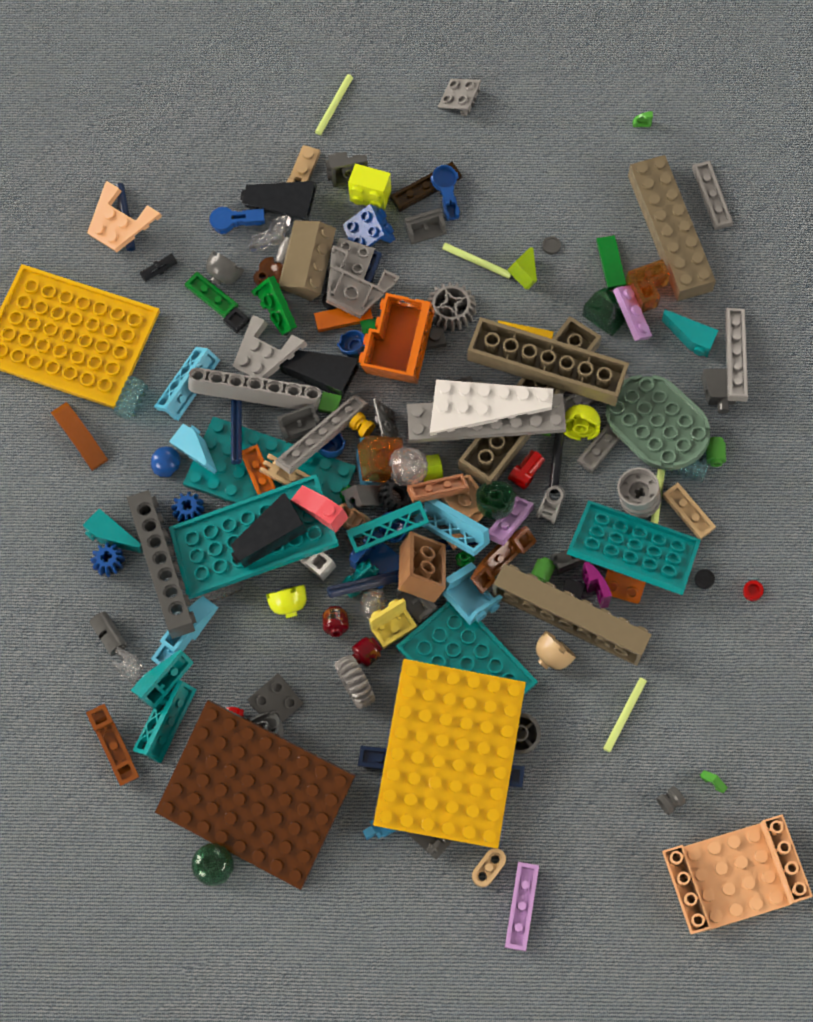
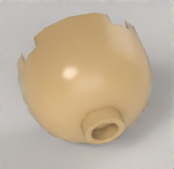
(553, 653)

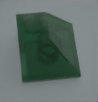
(604, 311)

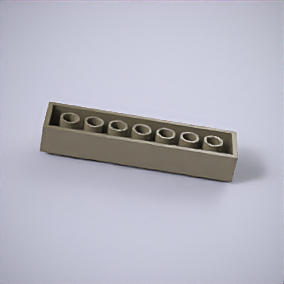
(671, 228)
(547, 361)
(571, 614)

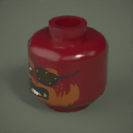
(335, 621)
(366, 651)

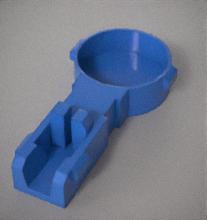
(444, 180)
(222, 220)

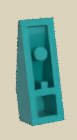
(692, 334)
(105, 530)
(161, 679)

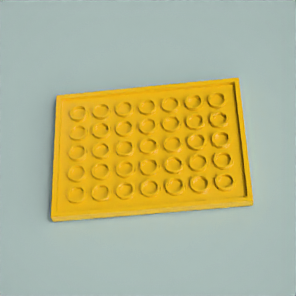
(72, 335)
(449, 754)

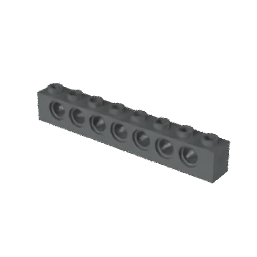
(176, 624)

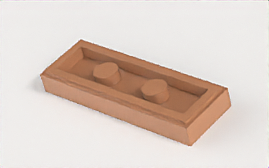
(438, 488)

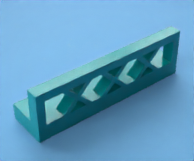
(385, 520)
(166, 722)

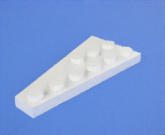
(475, 404)

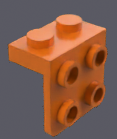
(624, 586)

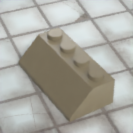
(307, 258)

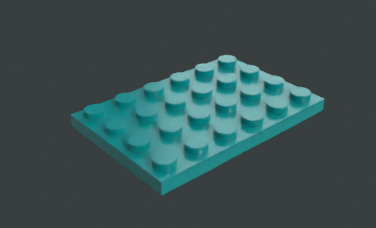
(634, 547)
(453, 643)

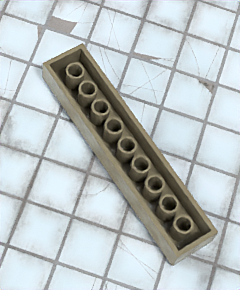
(490, 457)

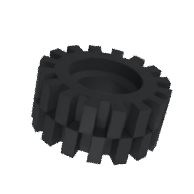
(388, 498)

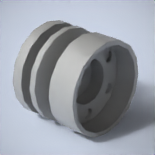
(635, 484)

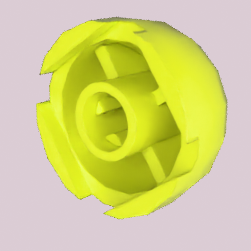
(582, 422)
(287, 600)

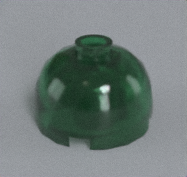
(495, 500)
(212, 864)

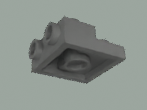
(340, 167)

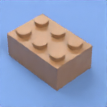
(422, 567)

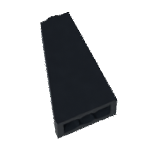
(281, 198)
(322, 370)
(268, 532)

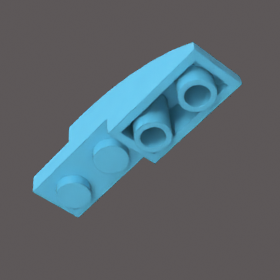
(203, 612)

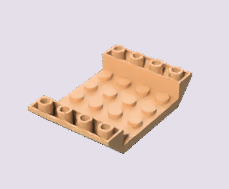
(737, 875)

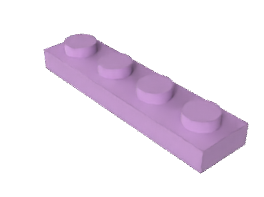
(521, 906)

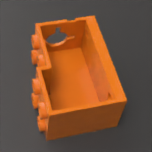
(400, 339)

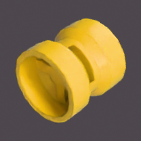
(362, 425)

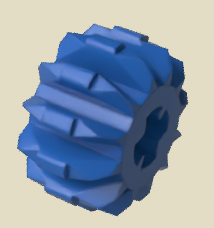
(186, 501)
(114, 562)

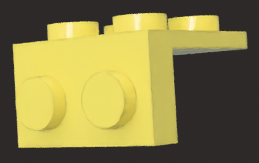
(391, 623)

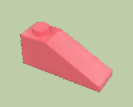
(320, 508)

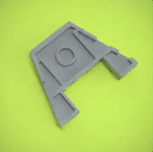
(352, 292)
(259, 358)

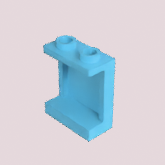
(466, 597)

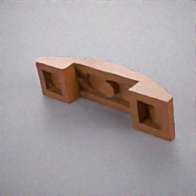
(79, 436)
(491, 565)
(113, 744)

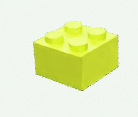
(369, 186)

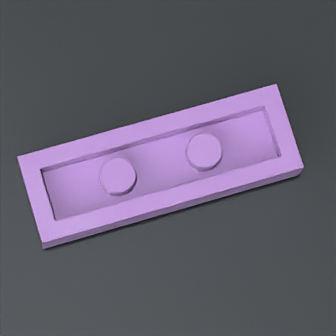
(632, 313)
(505, 528)

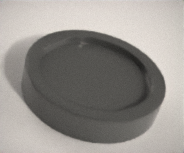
(551, 245)

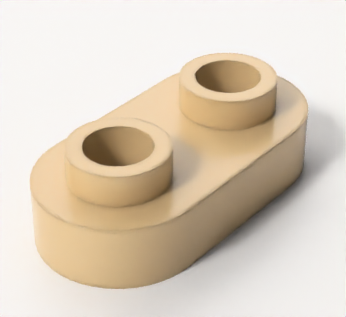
(488, 867)

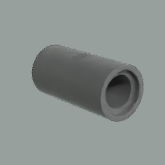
(107, 632)

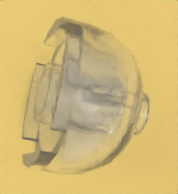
(408, 466)

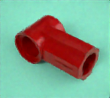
(524, 473)

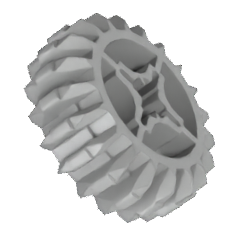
(456, 297)
(355, 681)

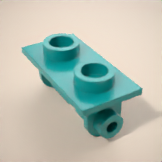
(363, 570)

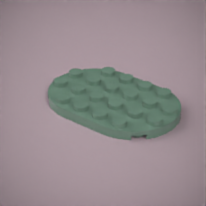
(659, 423)

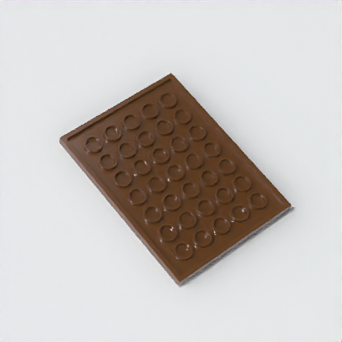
(255, 794)

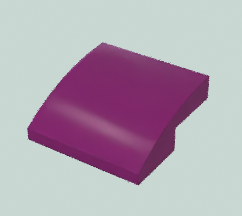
(595, 582)

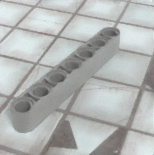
(253, 389)

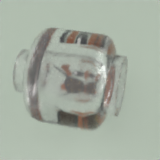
(372, 601)

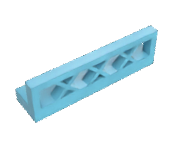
(180, 397)
(457, 524)

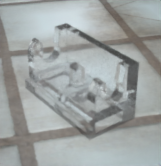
(130, 665)

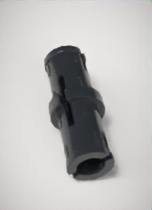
(169, 261)

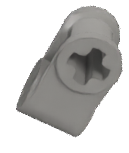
(550, 505)

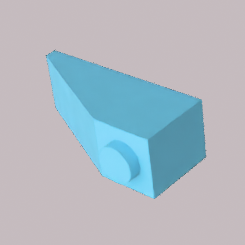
(194, 446)

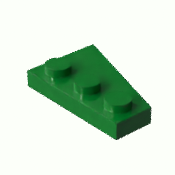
(274, 301)

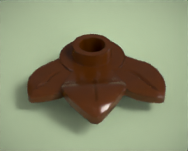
(268, 268)

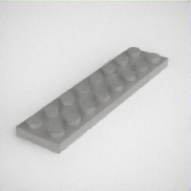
(538, 423)

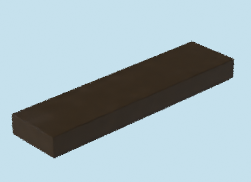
(416, 191)

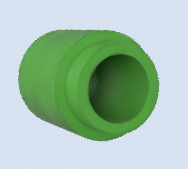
(716, 452)
(543, 569)

